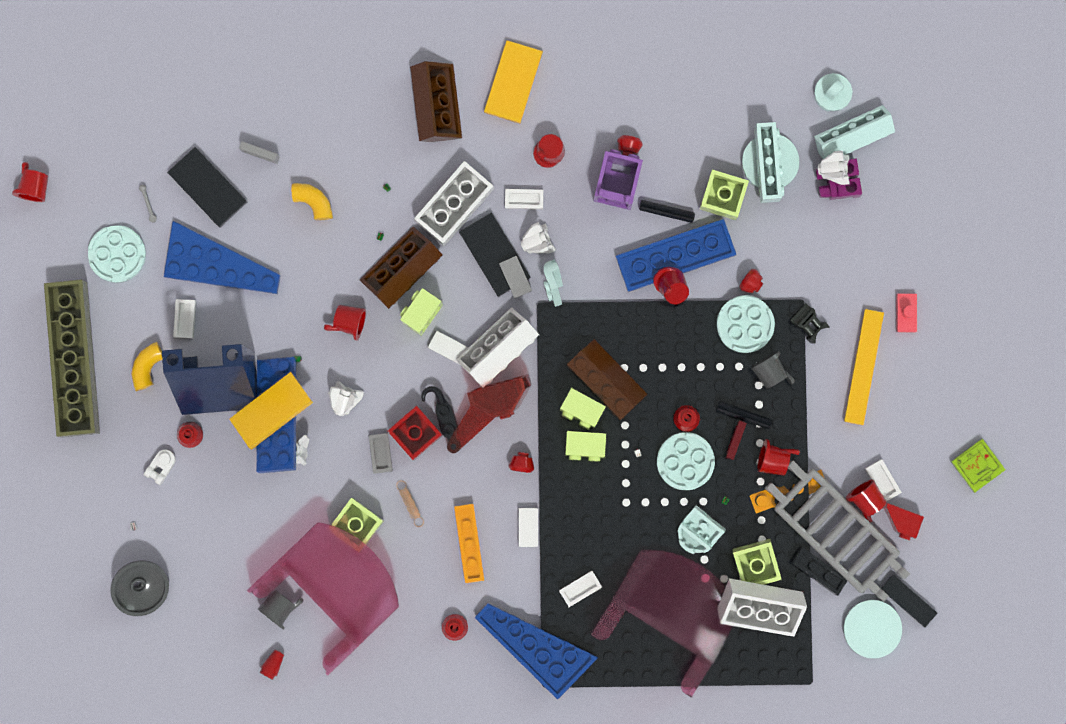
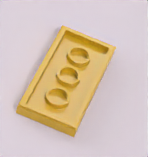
(513, 82)
(271, 410)

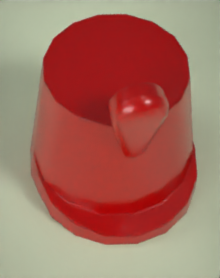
(549, 151)
(32, 185)
(671, 284)
(348, 320)
(774, 459)
(867, 498)

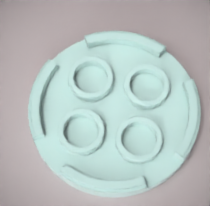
(789, 161)
(116, 254)
(745, 324)
(685, 461)
(872, 629)

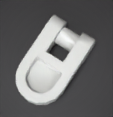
(164, 459)

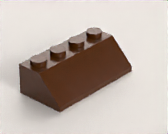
(436, 101)
(401, 267)
(606, 379)

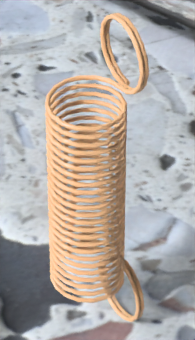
(414, 507)

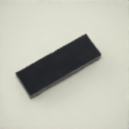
(818, 571)
(909, 601)

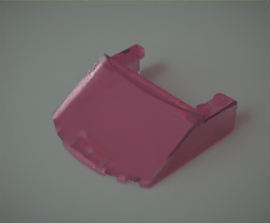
(342, 580)
(676, 600)

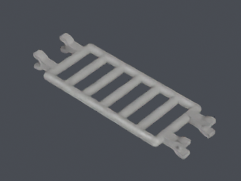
(821, 547)

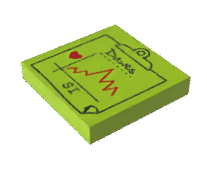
(978, 465)

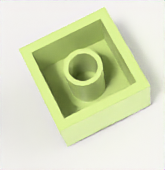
(724, 195)
(421, 311)
(582, 409)
(585, 445)
(358, 521)
(757, 563)

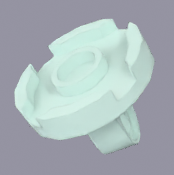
(833, 92)

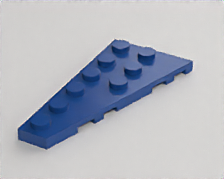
(207, 262)
(545, 656)

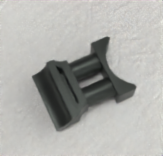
(803, 318)

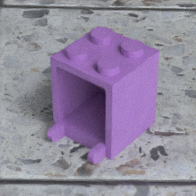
(616, 187)

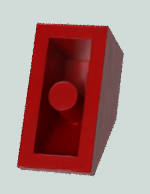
(904, 521)

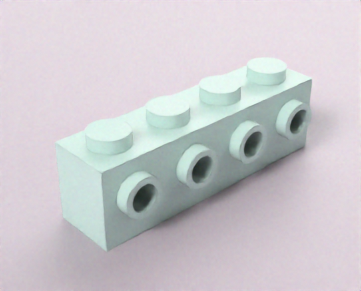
(856, 132)
(768, 162)

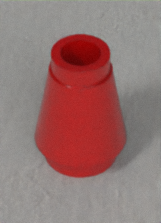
(272, 665)

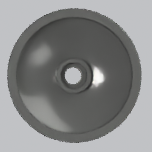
(146, 596)

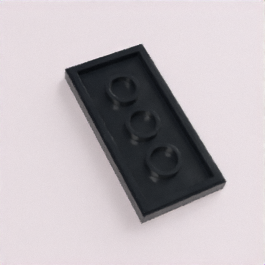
(207, 187)
(489, 249)

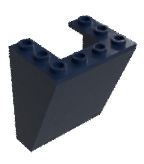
(212, 387)

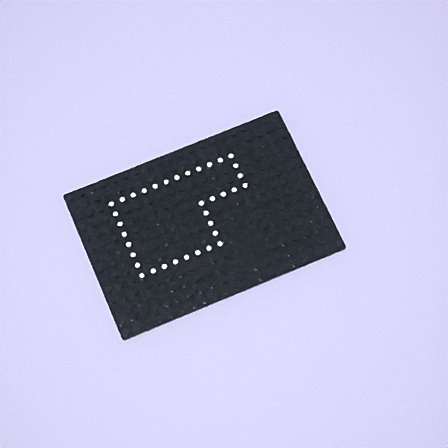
(614, 508)

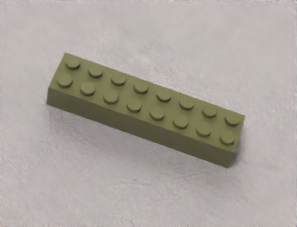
(71, 358)

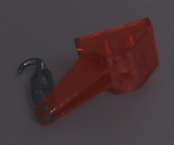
(486, 404)

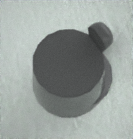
(771, 371)
(278, 608)

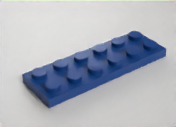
(683, 251)
(278, 450)

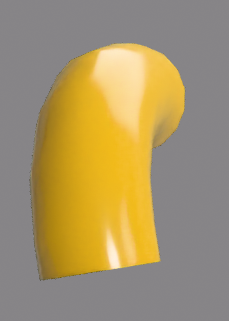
(314, 198)
(143, 364)

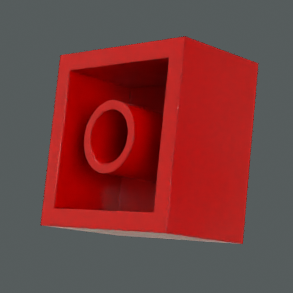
(415, 433)

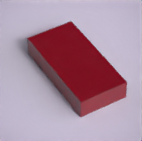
(735, 440)

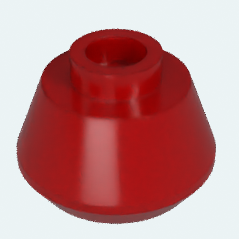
(629, 145)
(751, 282)
(681, 414)
(195, 435)
(521, 463)
(457, 621)

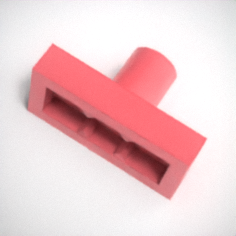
(906, 313)

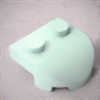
(553, 282)
(699, 531)

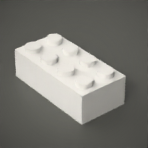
(454, 203)
(497, 347)
(761, 607)

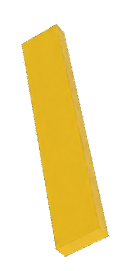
(863, 367)

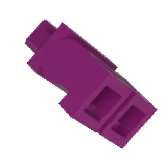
(838, 191)

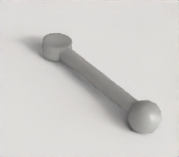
(152, 218)

